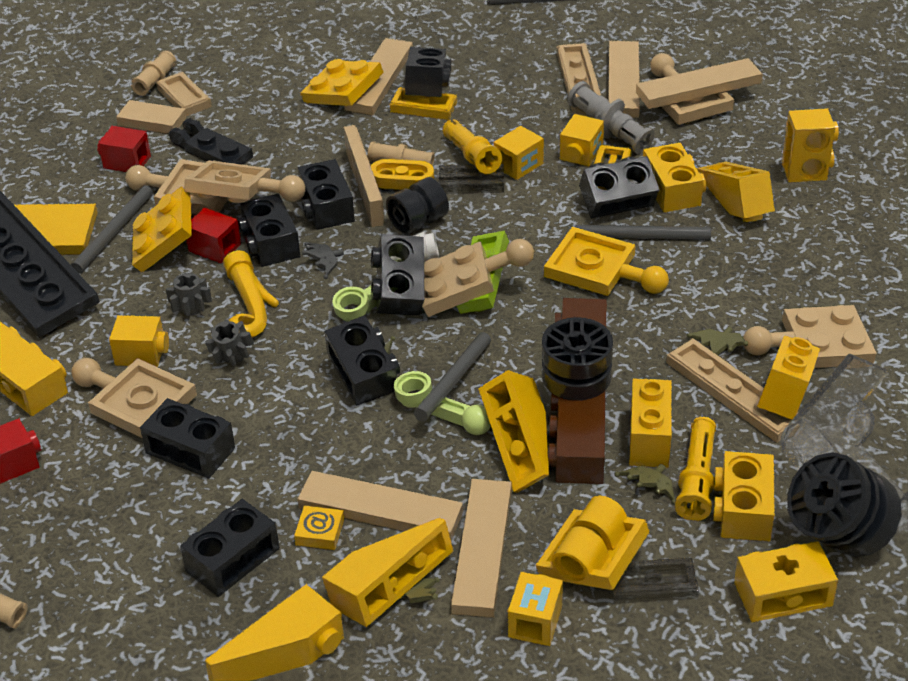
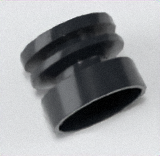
(844, 505)

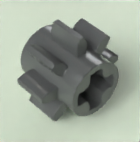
(188, 294)
(229, 342)

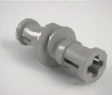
(612, 114)

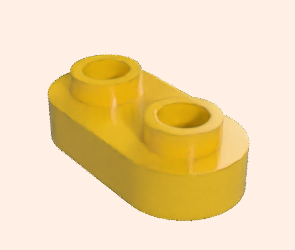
(400, 173)

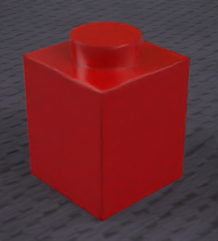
(123, 148)
(213, 235)
(17, 450)

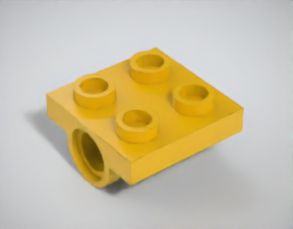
(594, 545)

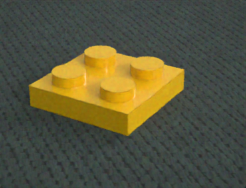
(342, 82)
(161, 229)

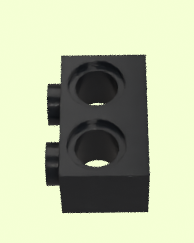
(427, 72)
(620, 192)
(326, 195)
(268, 230)
(403, 275)
(362, 359)
(188, 437)
(230, 547)

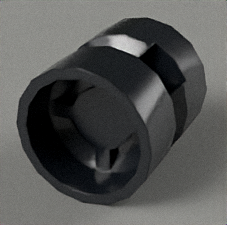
(418, 205)

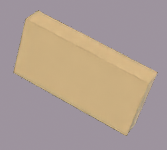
(183, 93)
(150, 116)

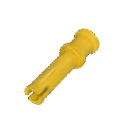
(475, 148)
(696, 479)

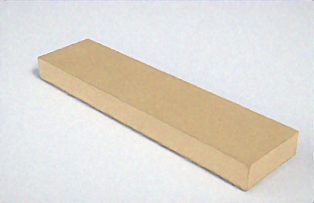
(392, 56)
(576, 67)
(624, 75)
(698, 83)
(364, 176)
(727, 386)
(378, 503)
(482, 548)

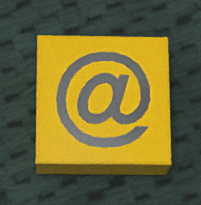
(319, 527)

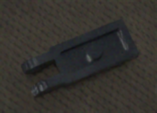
(209, 144)

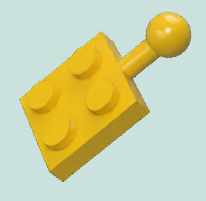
(599, 262)

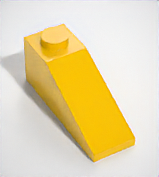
(740, 189)
(518, 427)
(383, 572)
(281, 640)

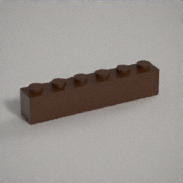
(579, 424)

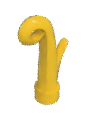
(240, 271)

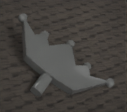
(324, 255)

